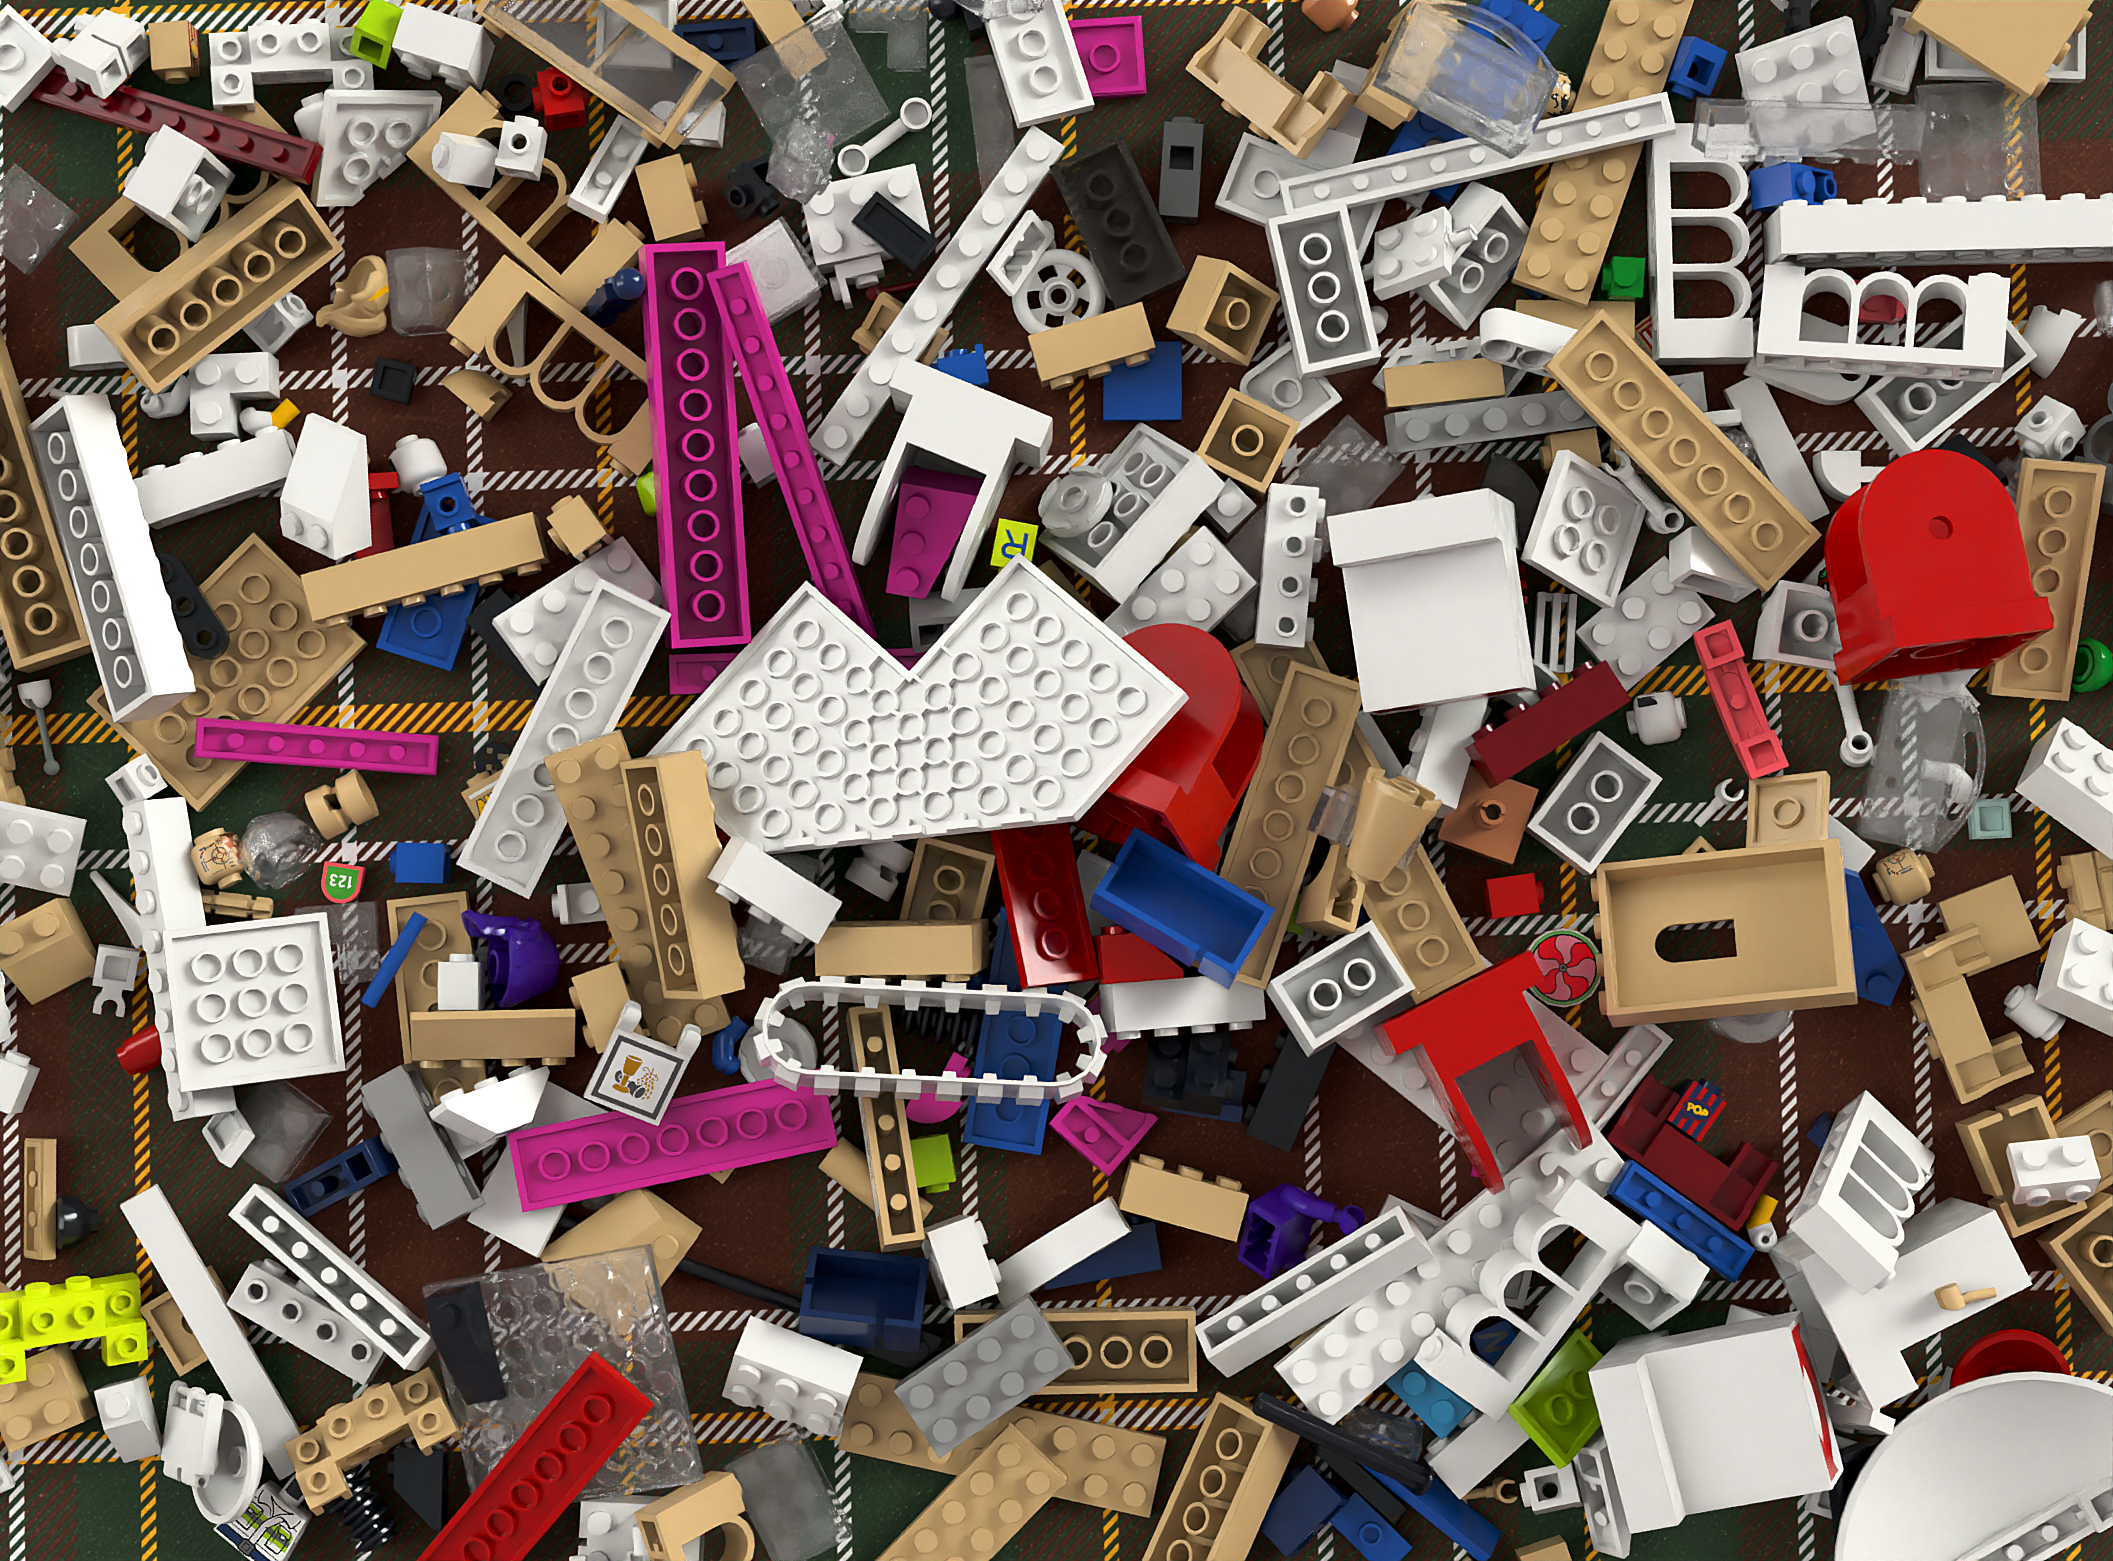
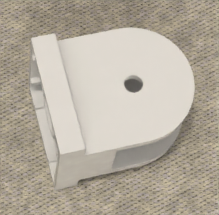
(958, 432)

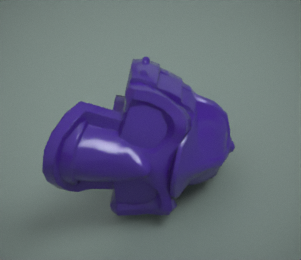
(519, 956)

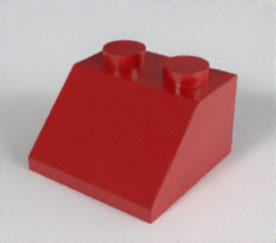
(1129, 958)

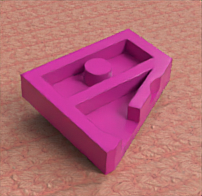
(1101, 1130)

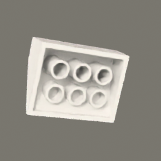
(1154, 502)

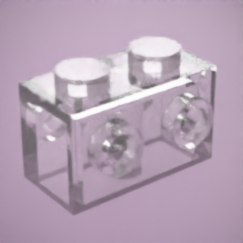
(801, 159)

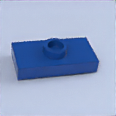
(1370, 1531)

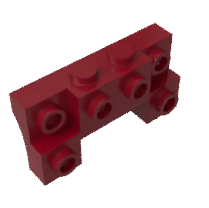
(1719, 1189)

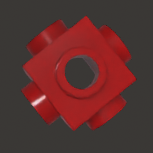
(560, 100)

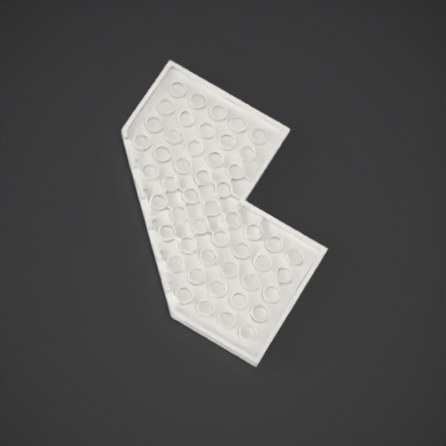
(993, 729)

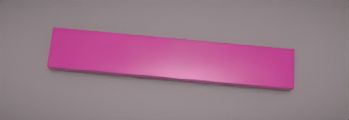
(316, 746)

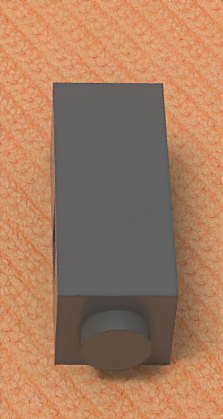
(1180, 171)

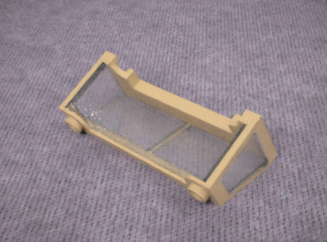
(619, 58)

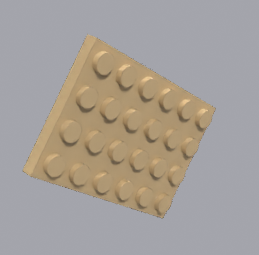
(266, 675)

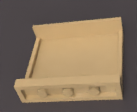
(2004, 37)

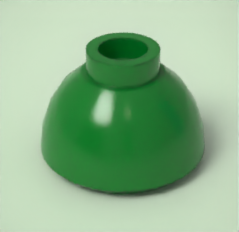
(2092, 666)

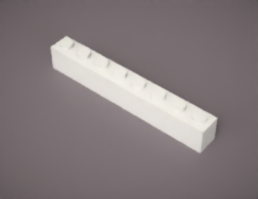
(168, 900)

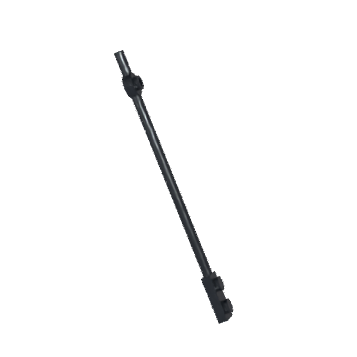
(928, 1344)

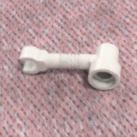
(1656, 509)
(1854, 734)

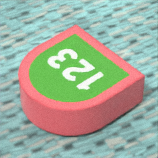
(342, 882)

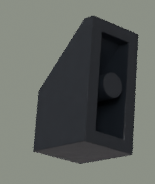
(423, 1480)

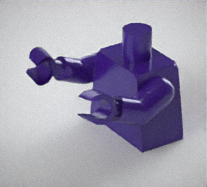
(1281, 1226)

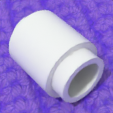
(2031, 1016)

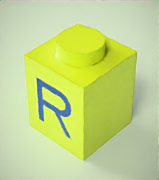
(1011, 539)

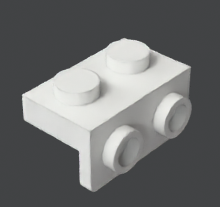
(2053, 1170)

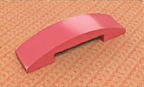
(1738, 701)

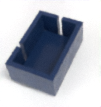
(864, 1299)

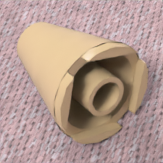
(1387, 823)

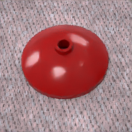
(2011, 1351)

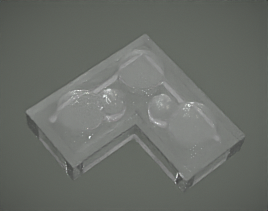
(905, 25)
(356, 934)

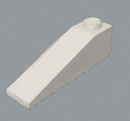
(1800, 629)

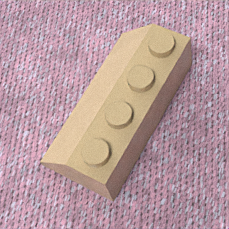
(492, 1035)

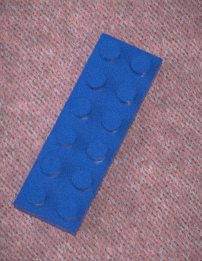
(1012, 1048)

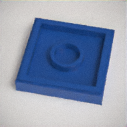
(1148, 390)

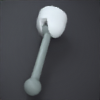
(37, 696)

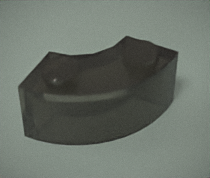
(1515, 485)

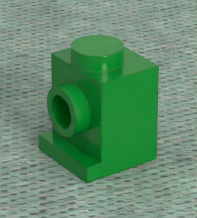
(1621, 280)

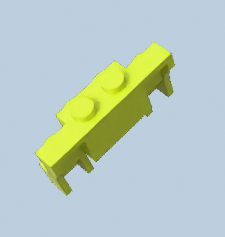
(69, 1313)

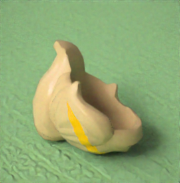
(359, 300)

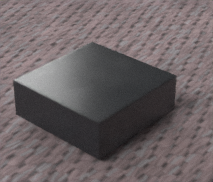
(394, 381)

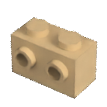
(577, 528)

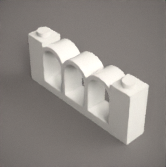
(1981, 301)
(1695, 339)
(1862, 1193)
(1448, 1353)

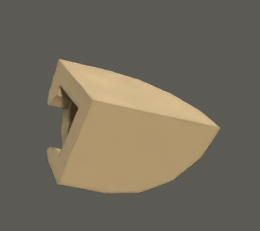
(478, 391)

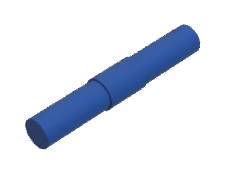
(394, 959)

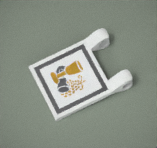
(638, 1072)

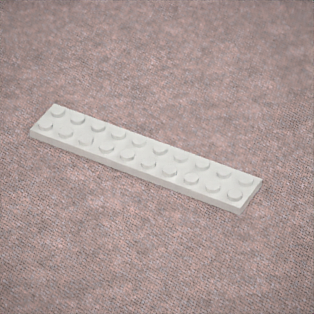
(1386, 1328)

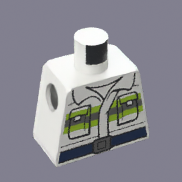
(270, 1523)

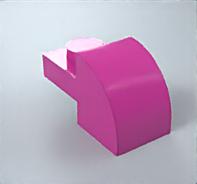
(931, 1111)

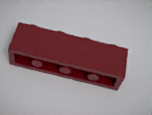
(1546, 724)

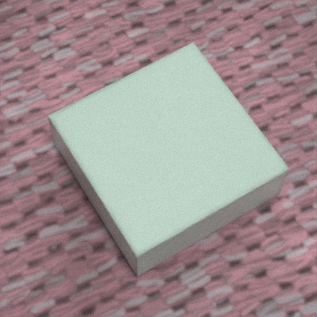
(1990, 819)

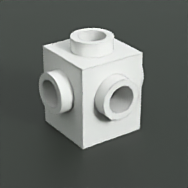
(2049, 430)

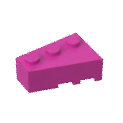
(927, 525)

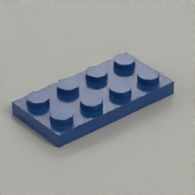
(437, 628)

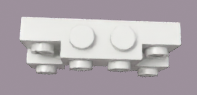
(283, 55)

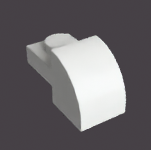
(1841, 473)

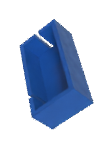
(1181, 907)

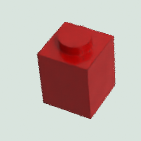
(1512, 895)

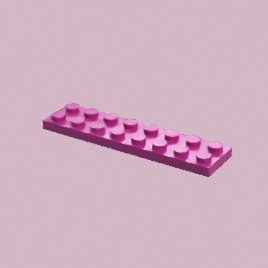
(693, 1139)

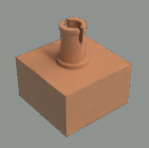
(1488, 819)

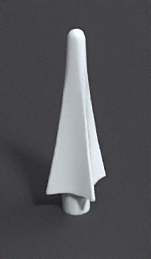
(517, 335)
(123, 909)

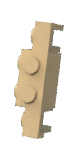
(1254, 90)
(1953, 1020)
(365, 1429)

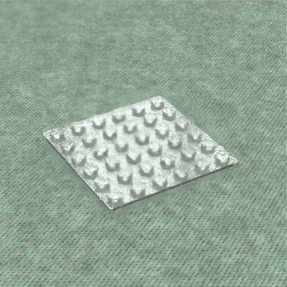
(542, 1331)

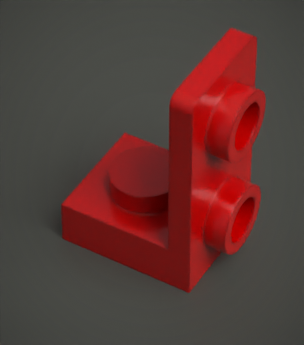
(380, 516)

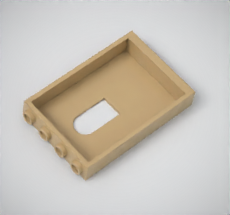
(1786, 924)

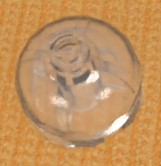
(277, 847)

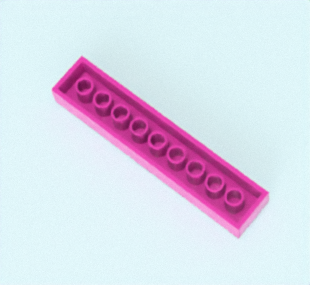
(694, 448)

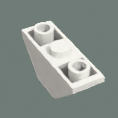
(493, 1106)

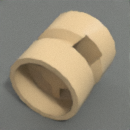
(353, 796)

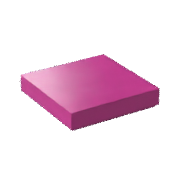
(1111, 55)

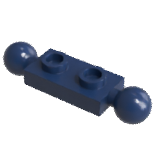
(615, 297)

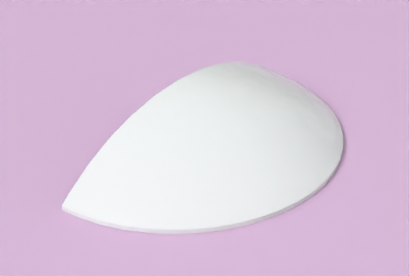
(1987, 1474)

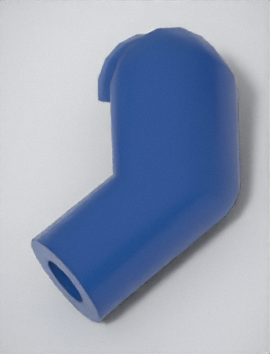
(724, 1046)

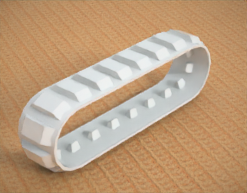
(915, 994)

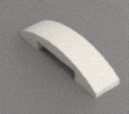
(1060, 1250)

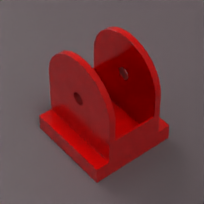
(1929, 572)
(1198, 763)
(1471, 1026)

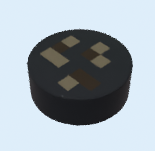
(490, 757)

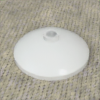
(238, 1468)

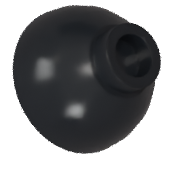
(73, 1222)

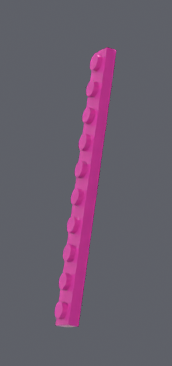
(788, 441)

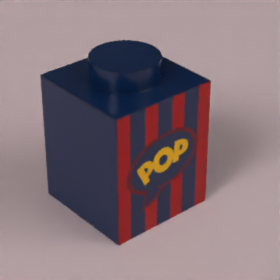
(1696, 1108)

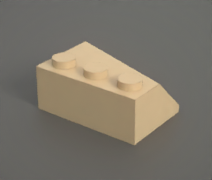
(630, 1221)

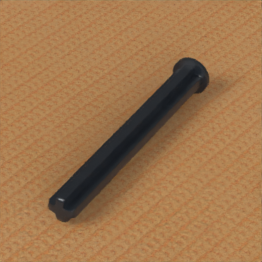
(1344, 1443)

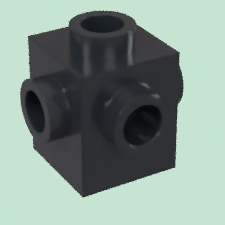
(748, 192)

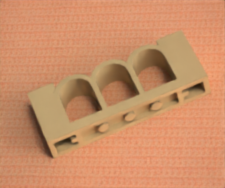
(609, 252)
(115, 264)
(492, 309)
(694, 1511)

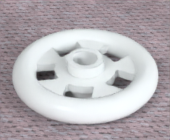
(1064, 262)

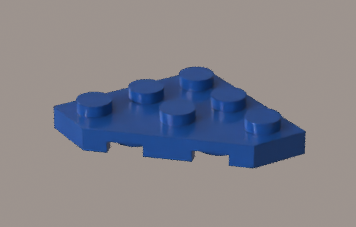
(1875, 960)

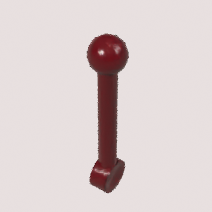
(873, 291)

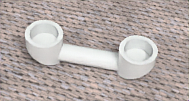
(914, 117)

